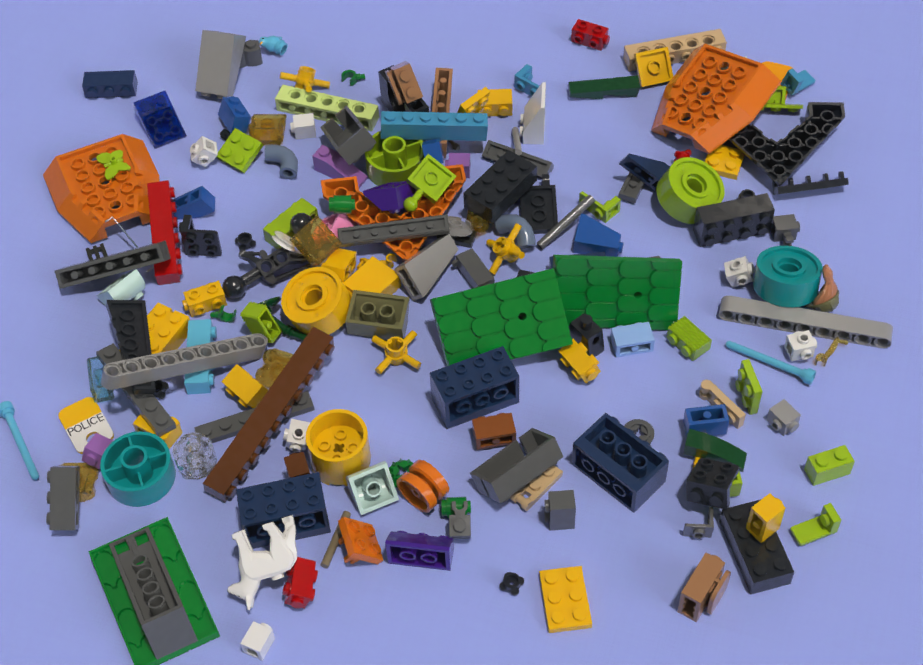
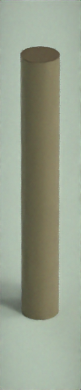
(333, 543)

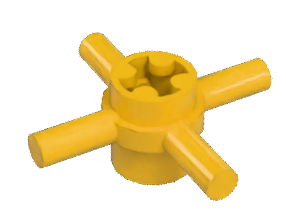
(305, 79)
(505, 249)
(396, 351)

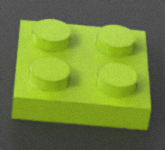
(239, 150)
(749, 387)

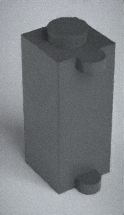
(473, 269)

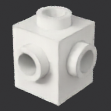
(203, 151)
(739, 271)
(800, 345)
(296, 435)

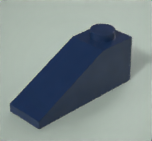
(645, 169)

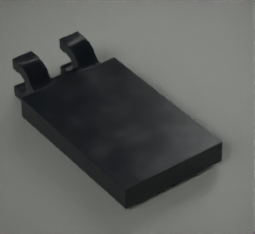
(540, 206)

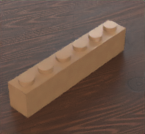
(442, 95)

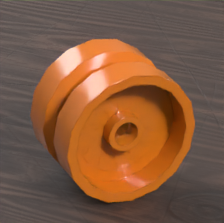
(422, 486)

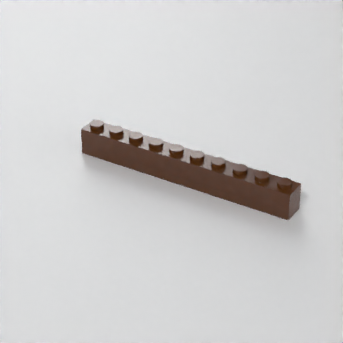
(268, 415)

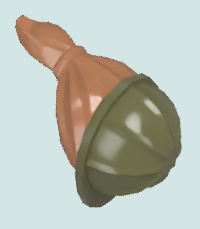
(828, 296)

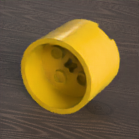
(337, 445)

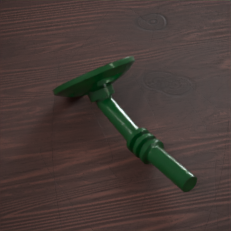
(286, 330)

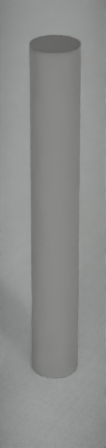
(516, 139)

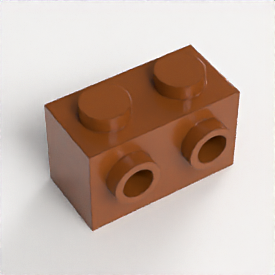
(493, 430)

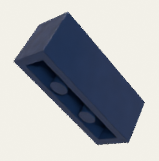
(110, 84)

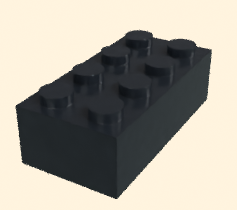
(500, 186)
(733, 220)
(761, 564)

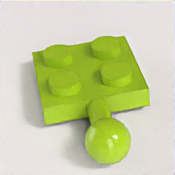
(429, 180)

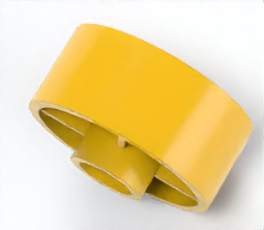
(317, 300)

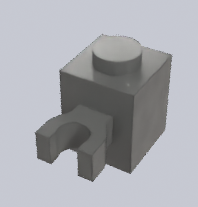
(785, 229)
(460, 523)

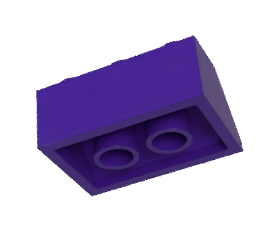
(390, 195)
(420, 550)

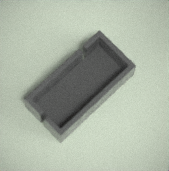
(353, 140)
(511, 470)

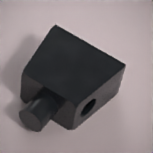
(589, 333)

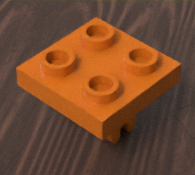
(359, 541)

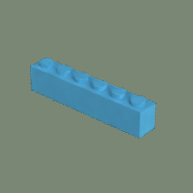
(434, 125)

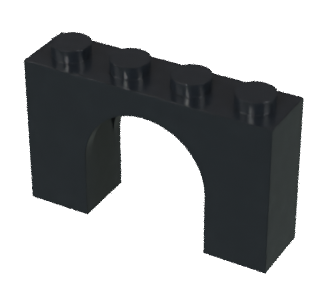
(390, 102)

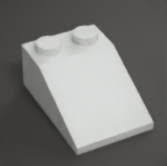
(534, 118)

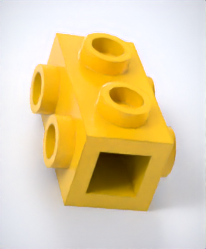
(204, 298)
(583, 365)

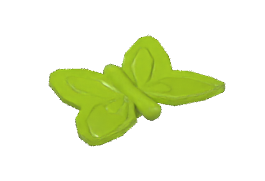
(113, 162)

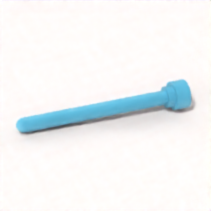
(806, 375)
(7, 411)

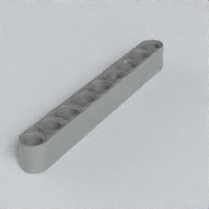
(796, 319)
(183, 361)

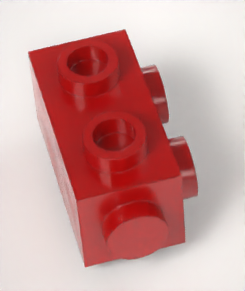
(590, 34)
(299, 586)

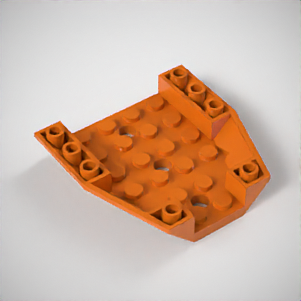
(730, 106)
(86, 202)

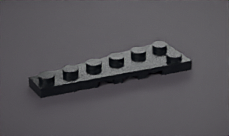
(132, 333)

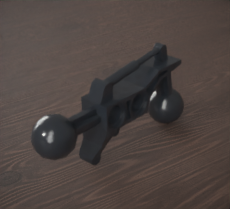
(235, 286)

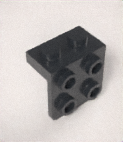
(199, 241)
(711, 483)

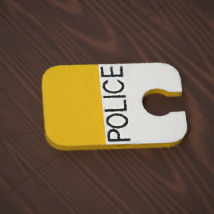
(83, 420)

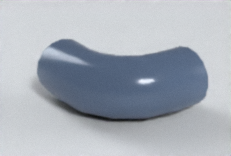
(285, 157)
(525, 237)

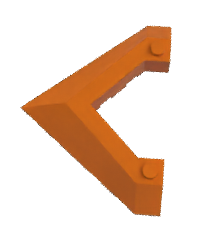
(368, 213)

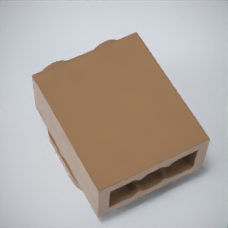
(403, 83)
(704, 587)

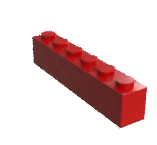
(163, 228)

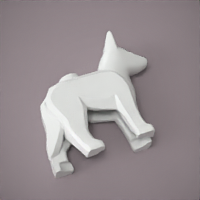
(264, 564)

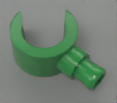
(352, 74)
(223, 316)

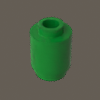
(341, 204)
(446, 505)

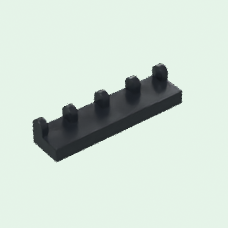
(826, 183)

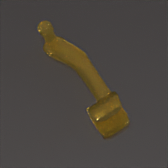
(824, 357)

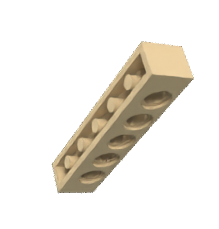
(678, 47)

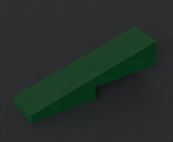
(597, 88)

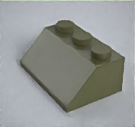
(377, 315)

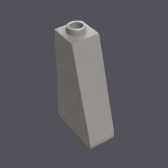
(426, 266)

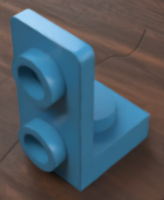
(523, 81)
(796, 81)

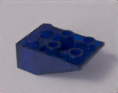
(159, 119)

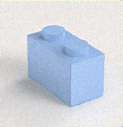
(632, 339)

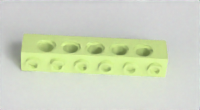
(324, 106)

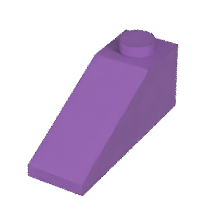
(333, 165)

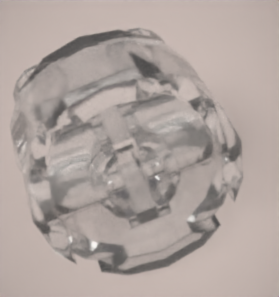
(194, 456)

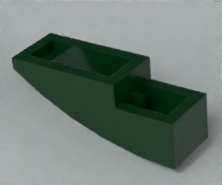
(708, 446)

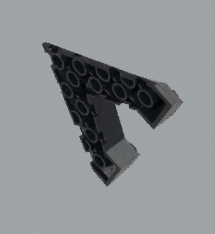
(786, 155)

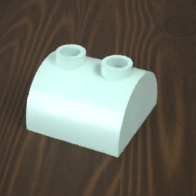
(124, 288)
(372, 488)

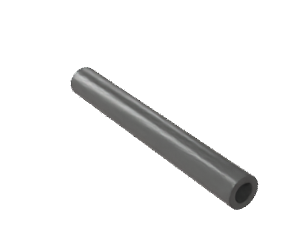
(565, 222)

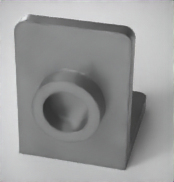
(700, 530)

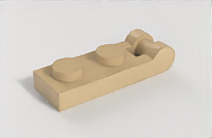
(715, 396)
(537, 488)

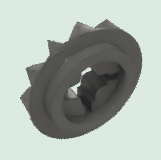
(646, 429)

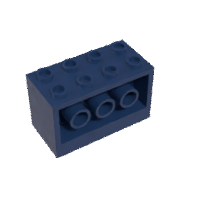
(474, 387)
(620, 462)
(274, 500)

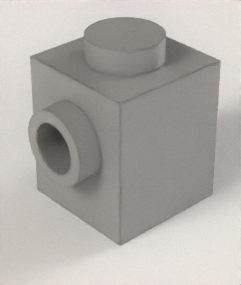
(783, 417)

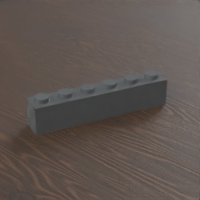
(112, 264)

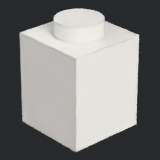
(303, 126)
(258, 640)

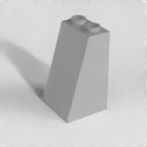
(219, 63)

